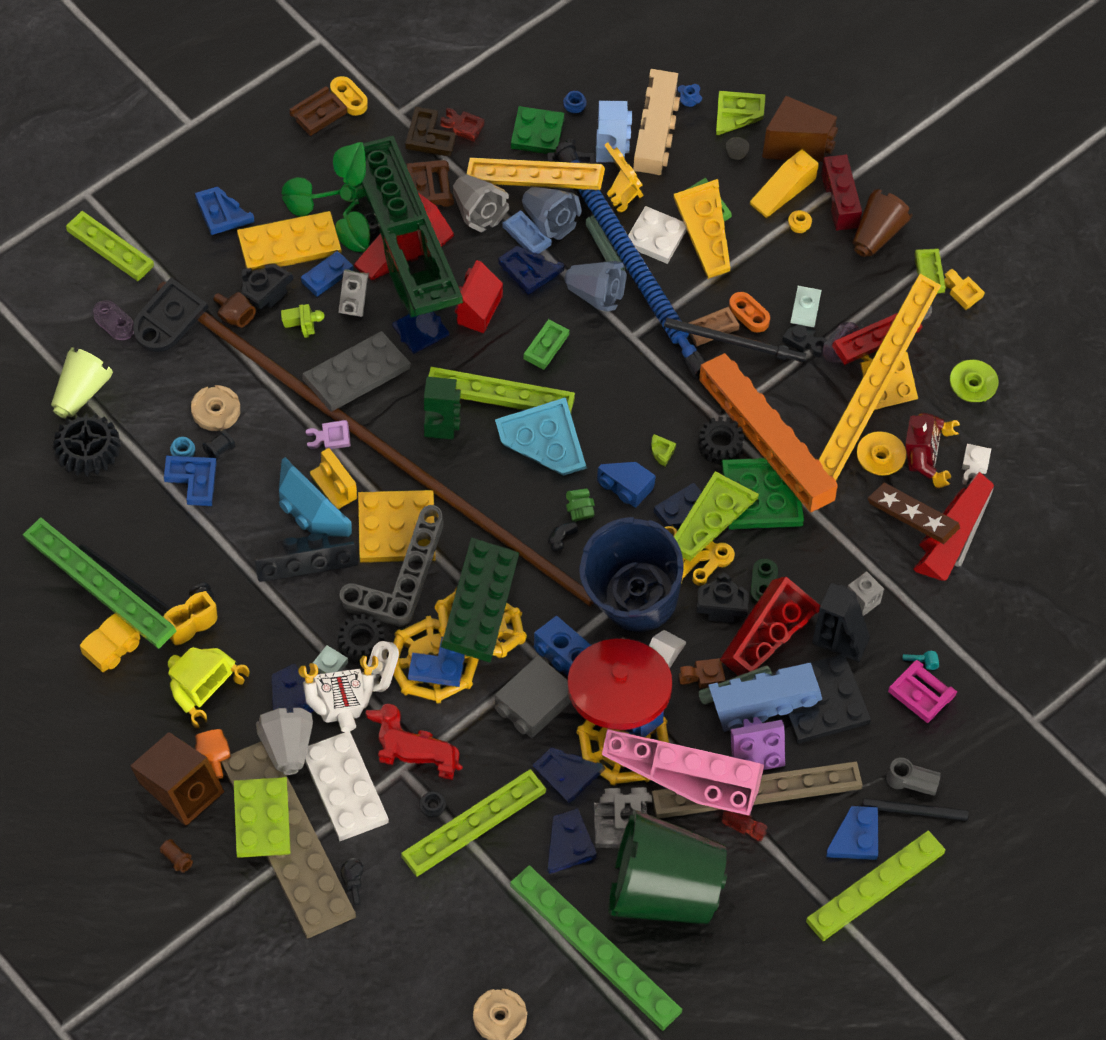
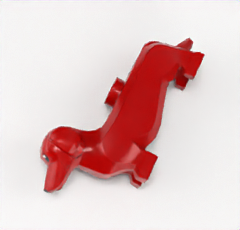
(410, 746)

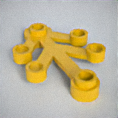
(710, 555)

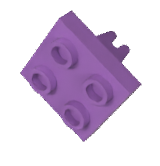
(760, 743)

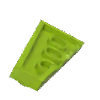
(712, 513)

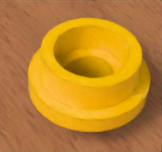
(799, 226)

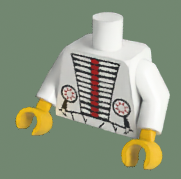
(339, 694)

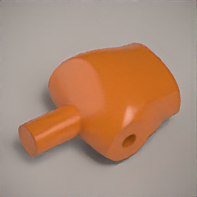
(214, 747)

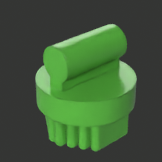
(580, 504)

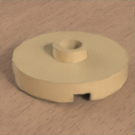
(215, 398)
(500, 1002)

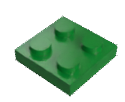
(537, 130)

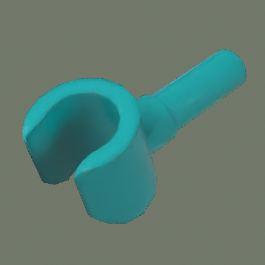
(930, 658)

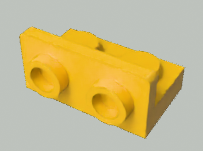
(334, 480)

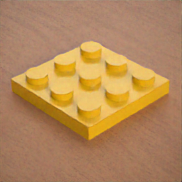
(389, 522)

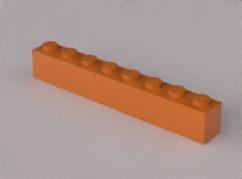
(768, 432)

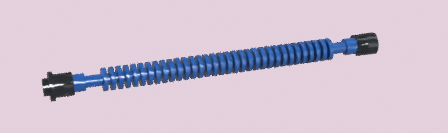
(634, 262)

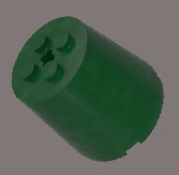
(666, 873)

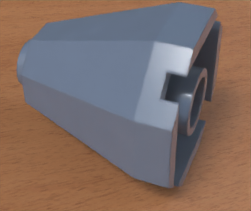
(552, 210)
(598, 283)

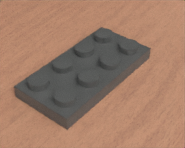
(356, 371)

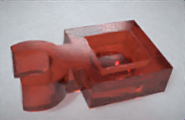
(466, 125)
(744, 824)

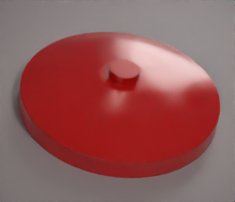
(619, 684)

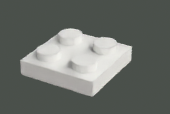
(657, 234)

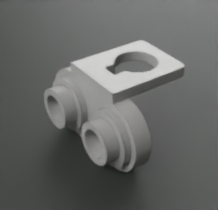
(615, 797)

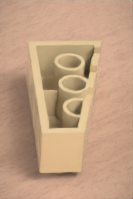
(657, 122)

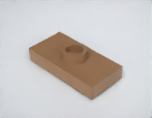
(720, 320)

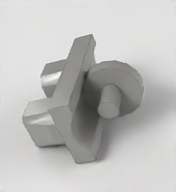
(353, 293)

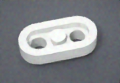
(385, 665)

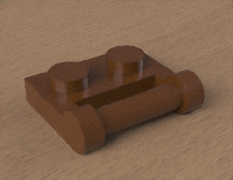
(422, 177)

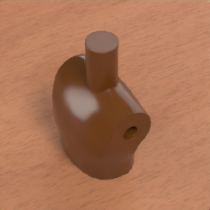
(235, 310)

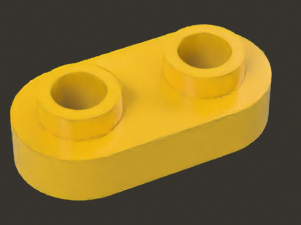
(351, 96)

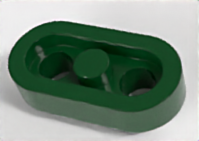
(762, 579)

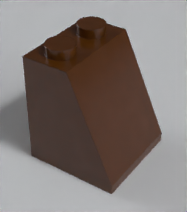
(798, 128)
(178, 777)

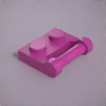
(918, 696)

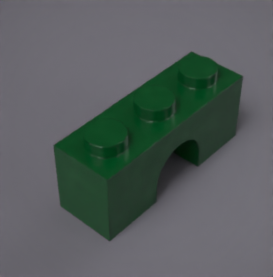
(441, 408)

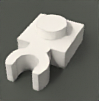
(975, 460)

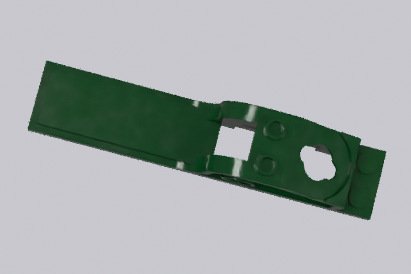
(401, 212)

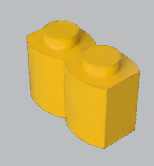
(192, 617)
(109, 643)

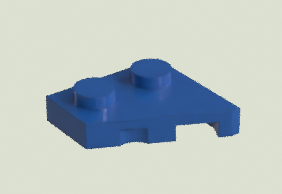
(221, 211)
(857, 835)

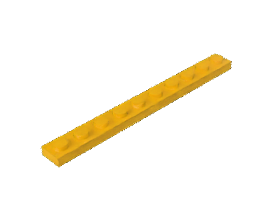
(878, 375)

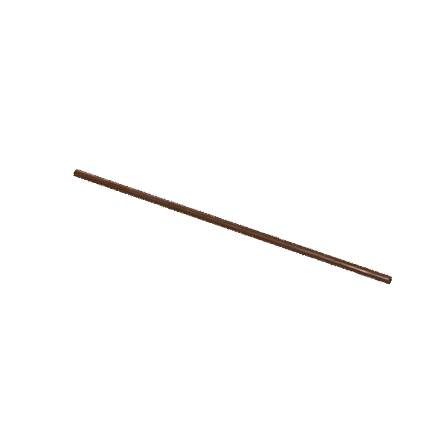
(397, 458)

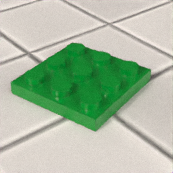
(776, 501)

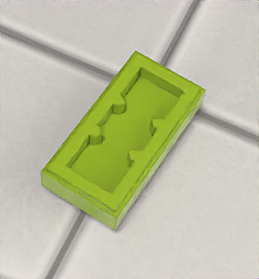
(929, 265)

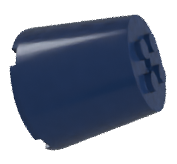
(632, 557)

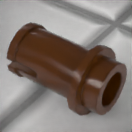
(181, 860)

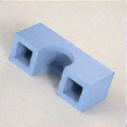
(613, 128)

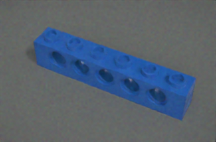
(561, 647)

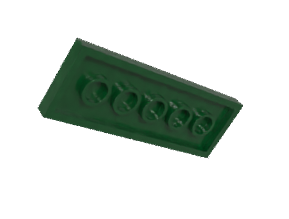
(480, 600)

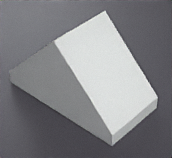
(667, 646)

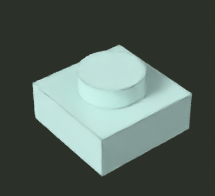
(330, 661)

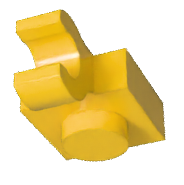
(964, 291)

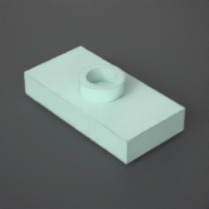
(806, 306)

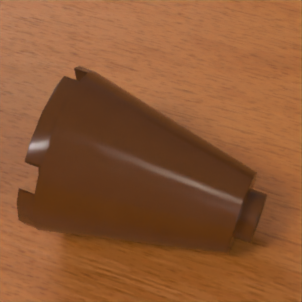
(879, 222)

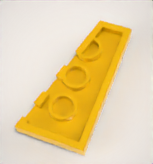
(704, 221)

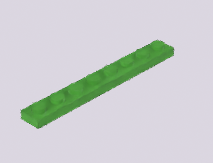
(100, 583)
(596, 948)

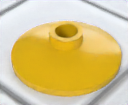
(882, 445)

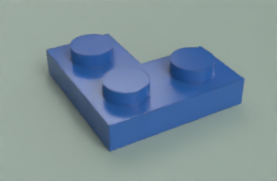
(197, 472)
(439, 669)

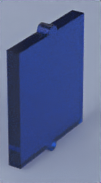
(420, 330)

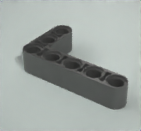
(407, 576)

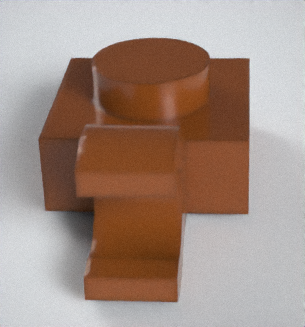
(704, 673)

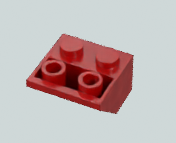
(480, 298)

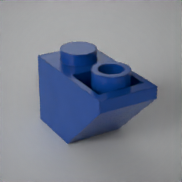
(626, 480)

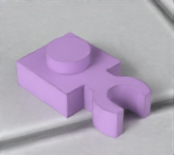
(333, 435)

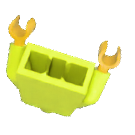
(199, 675)

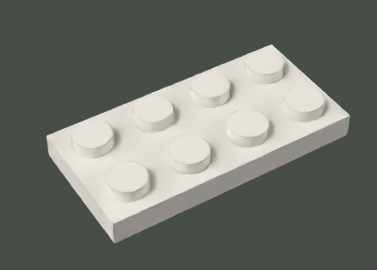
(345, 786)

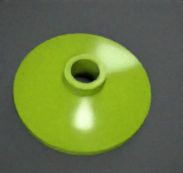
(974, 373)

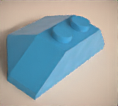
(309, 505)

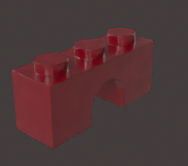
(845, 202)

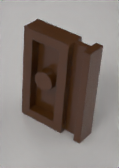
(318, 111)

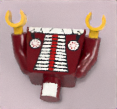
(923, 445)

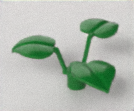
(351, 165)

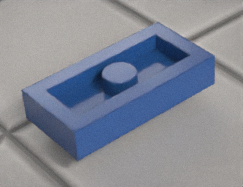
(326, 273)

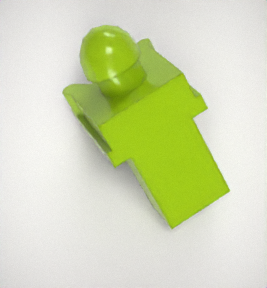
(302, 316)

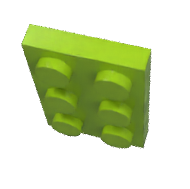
(262, 817)

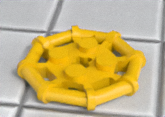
(510, 615)
(427, 645)
(587, 733)

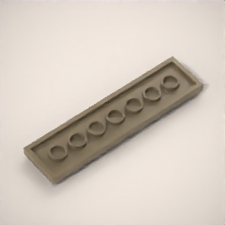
(306, 872)

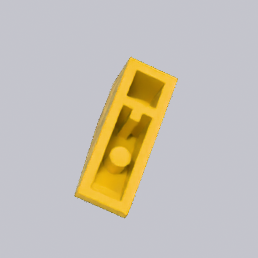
(786, 183)

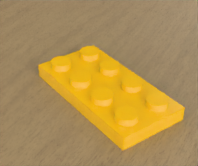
(289, 241)

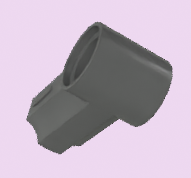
(915, 777)

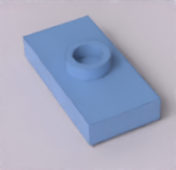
(526, 233)

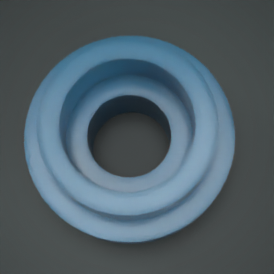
(182, 443)

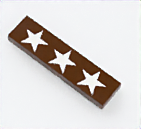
(914, 513)

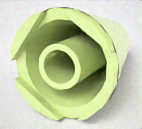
(78, 382)

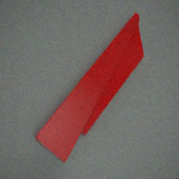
(964, 509)

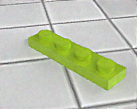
(110, 246)

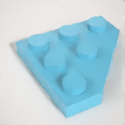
(544, 436)

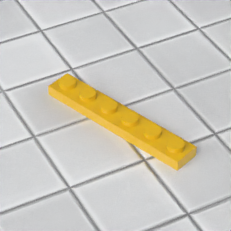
(537, 173)

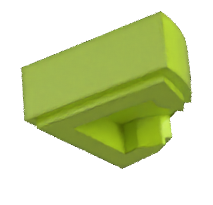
(662, 449)

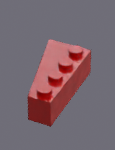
(770, 624)

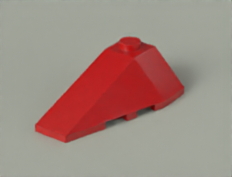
(374, 260)

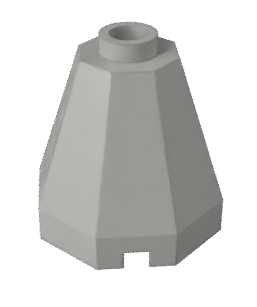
(480, 202)
(285, 737)

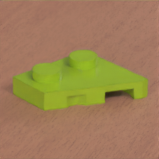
(738, 110)

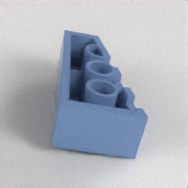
(765, 695)

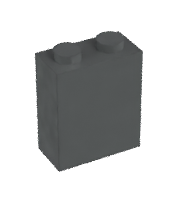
(533, 697)

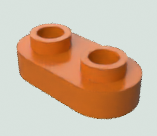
(750, 313)

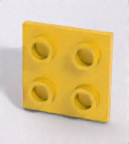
(626, 183)
(901, 385)

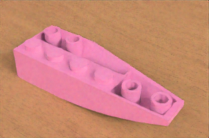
(690, 772)

